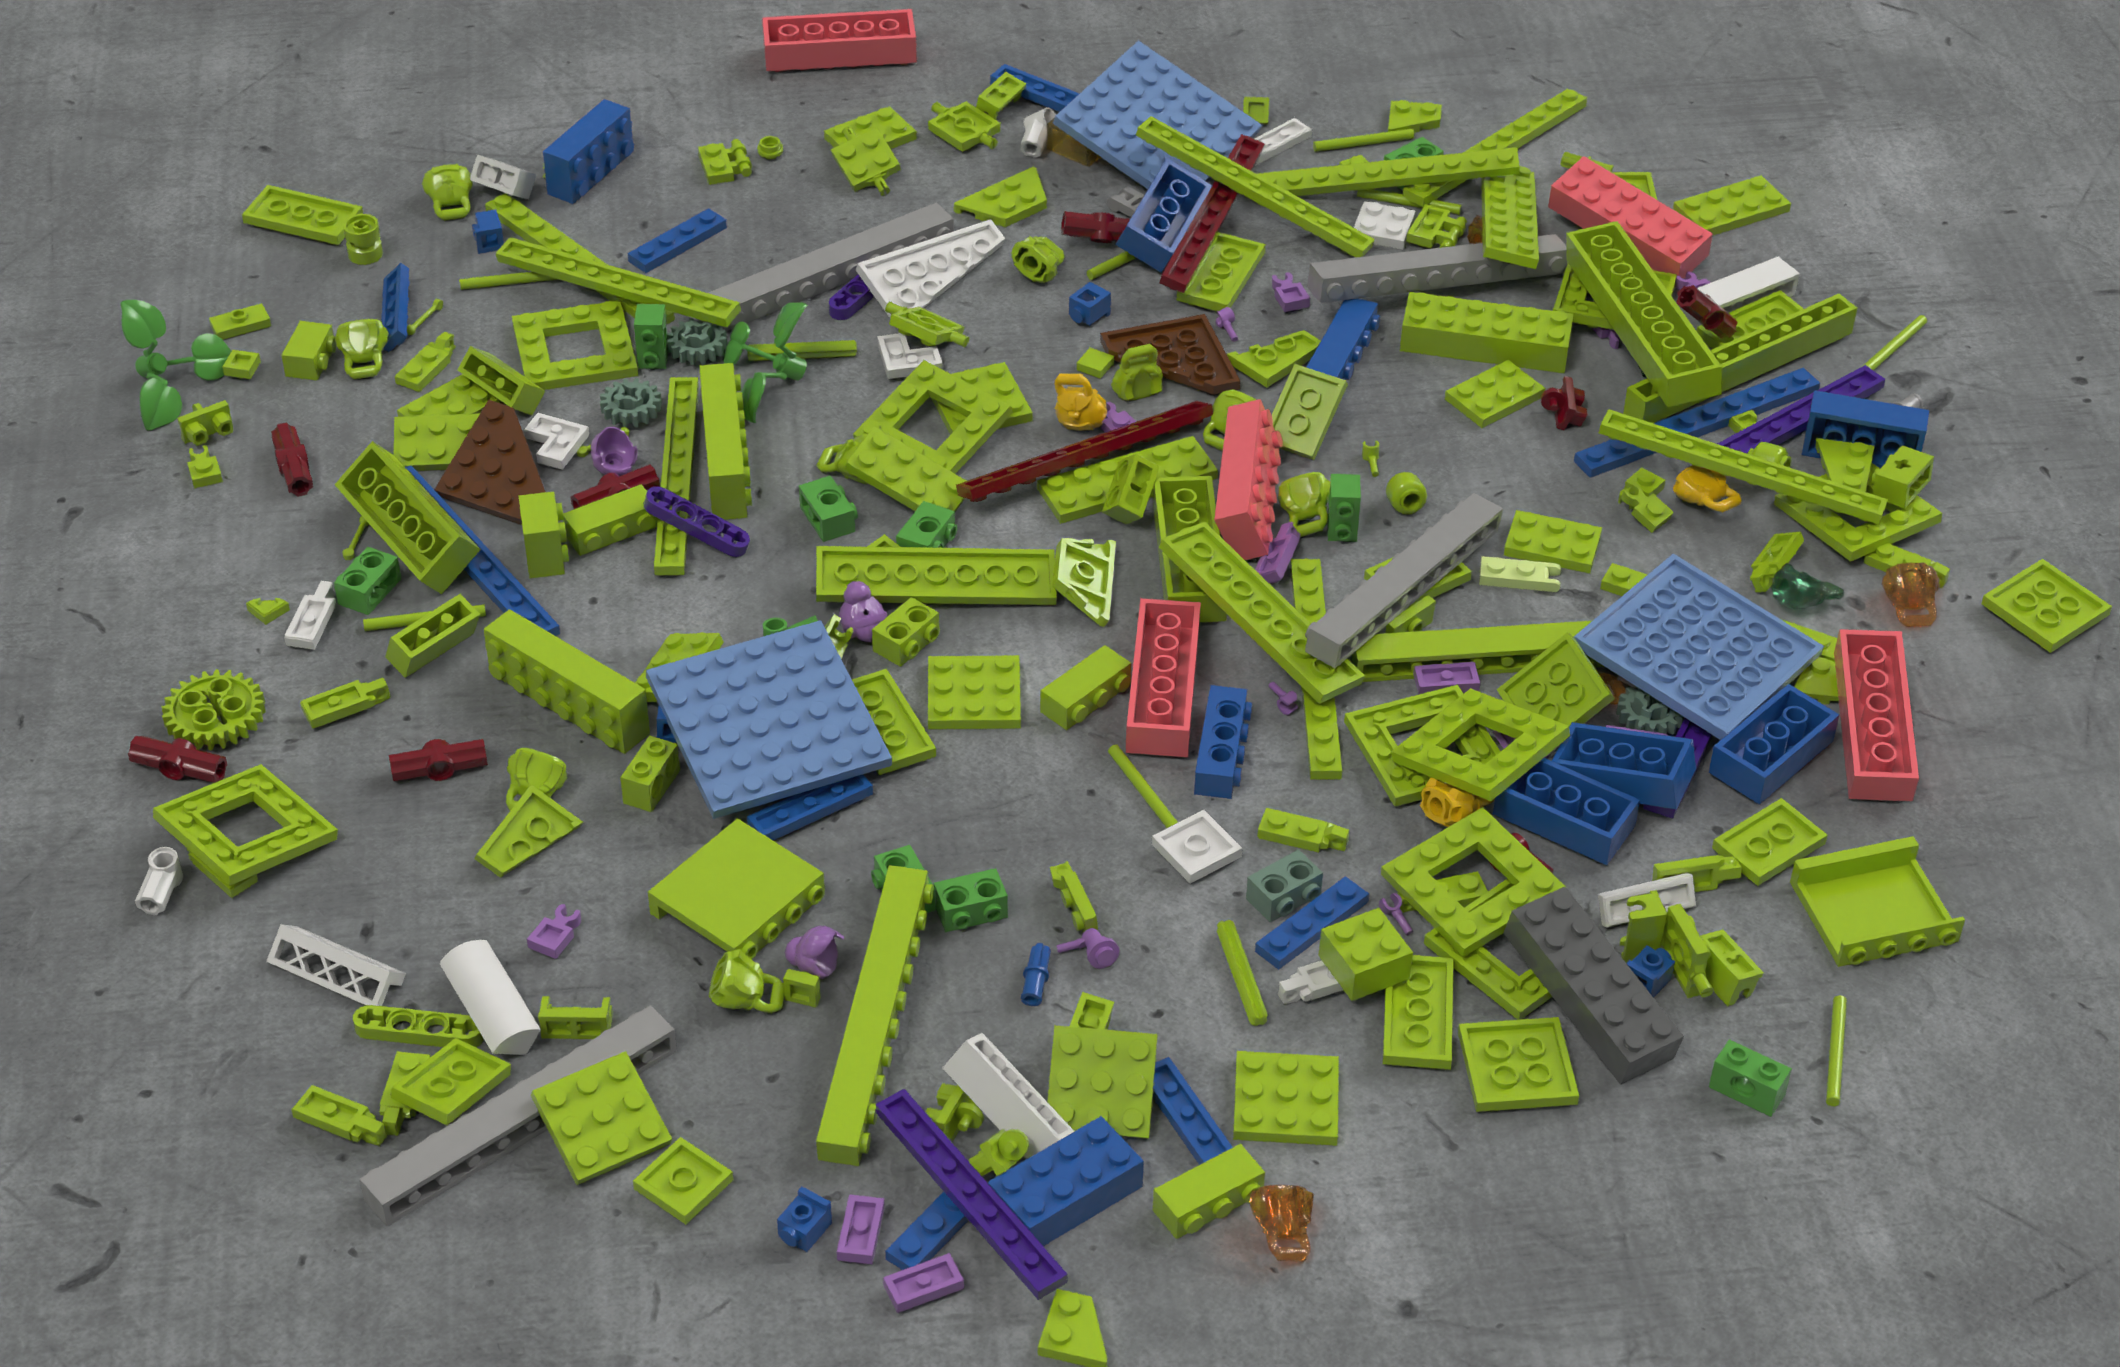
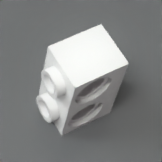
(502, 177)

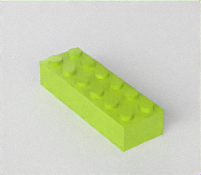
(1486, 332)
(725, 441)
(1177, 506)
(407, 517)
(567, 681)

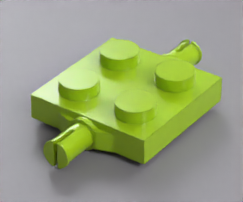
(964, 126)
(866, 160)
(925, 325)
(1687, 951)

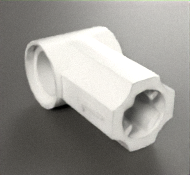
(1036, 132)
(160, 880)

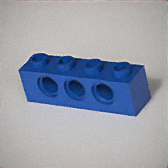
(1221, 742)

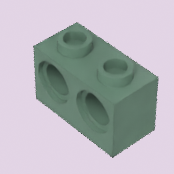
(1284, 886)

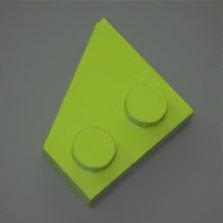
(1414, 116)
(1073, 1331)

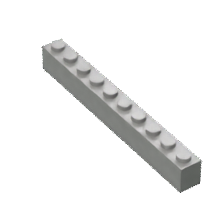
(831, 264)
(1425, 270)
(1402, 580)
(502, 1122)

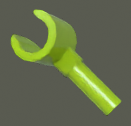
(1371, 455)

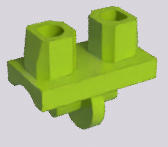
(204, 422)
(957, 1112)
(1000, 1152)

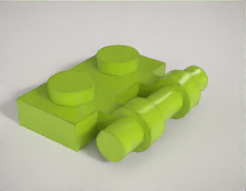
(717, 163)
(1430, 225)

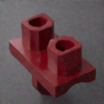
(1565, 404)

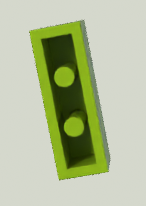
(501, 380)
(608, 520)
(432, 635)
(1085, 687)
(1207, 1191)

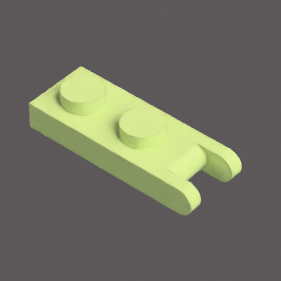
(1519, 574)

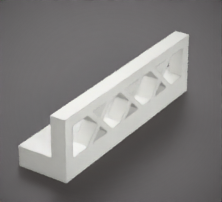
(341, 956)

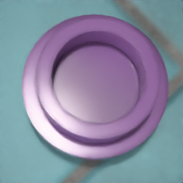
(1102, 952)

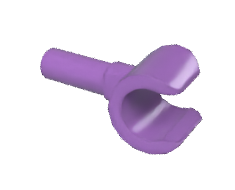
(1224, 320)
(1286, 700)
(1396, 912)
(1087, 937)

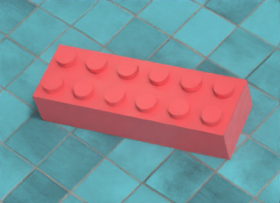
(839, 40)
(1598, 197)
(1248, 479)
(1163, 678)
(1875, 715)

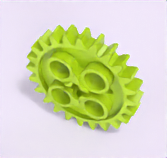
(230, 697)

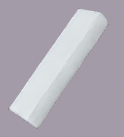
(1753, 284)
(490, 998)
(1005, 1094)

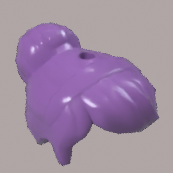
(613, 447)
(857, 600)
(814, 951)

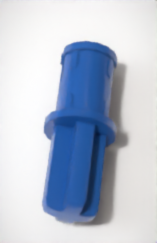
(1036, 975)

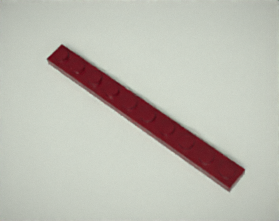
(1208, 220)
(1076, 454)

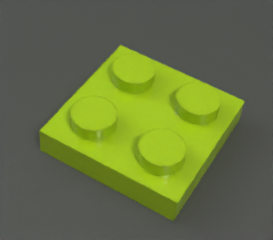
(683, 1180)

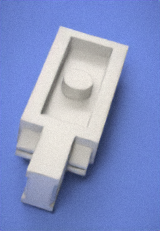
(311, 618)
(1308, 983)

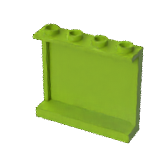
(739, 890)
(1873, 902)

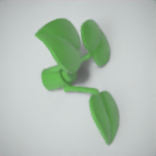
(141, 327)
(785, 364)

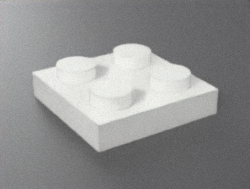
(1385, 223)
(1197, 846)

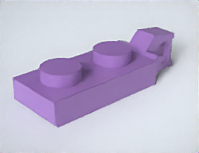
(1280, 553)

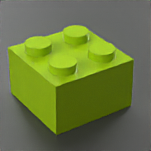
(543, 534)
(1365, 954)

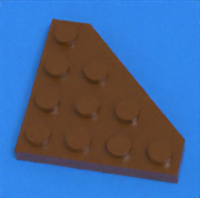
(1185, 349)
(492, 466)

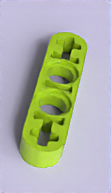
(416, 1032)

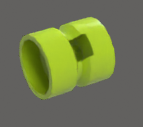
(363, 239)

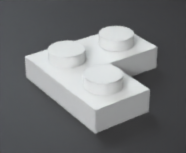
(900, 360)
(559, 437)

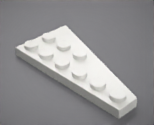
(929, 268)

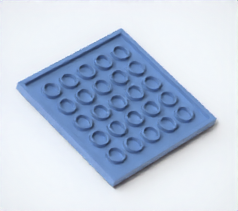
(1145, 86)
(1698, 646)
(768, 719)

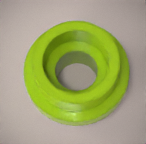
(770, 147)

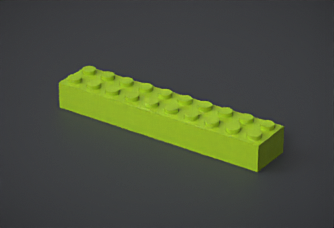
(1644, 314)

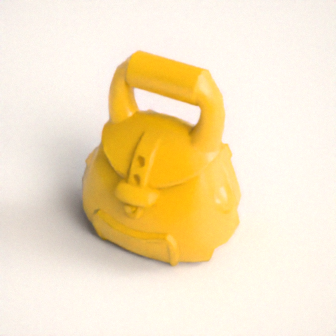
(1078, 406)
(1705, 488)
(1447, 803)

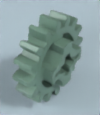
(696, 341)
(630, 402)
(1646, 713)

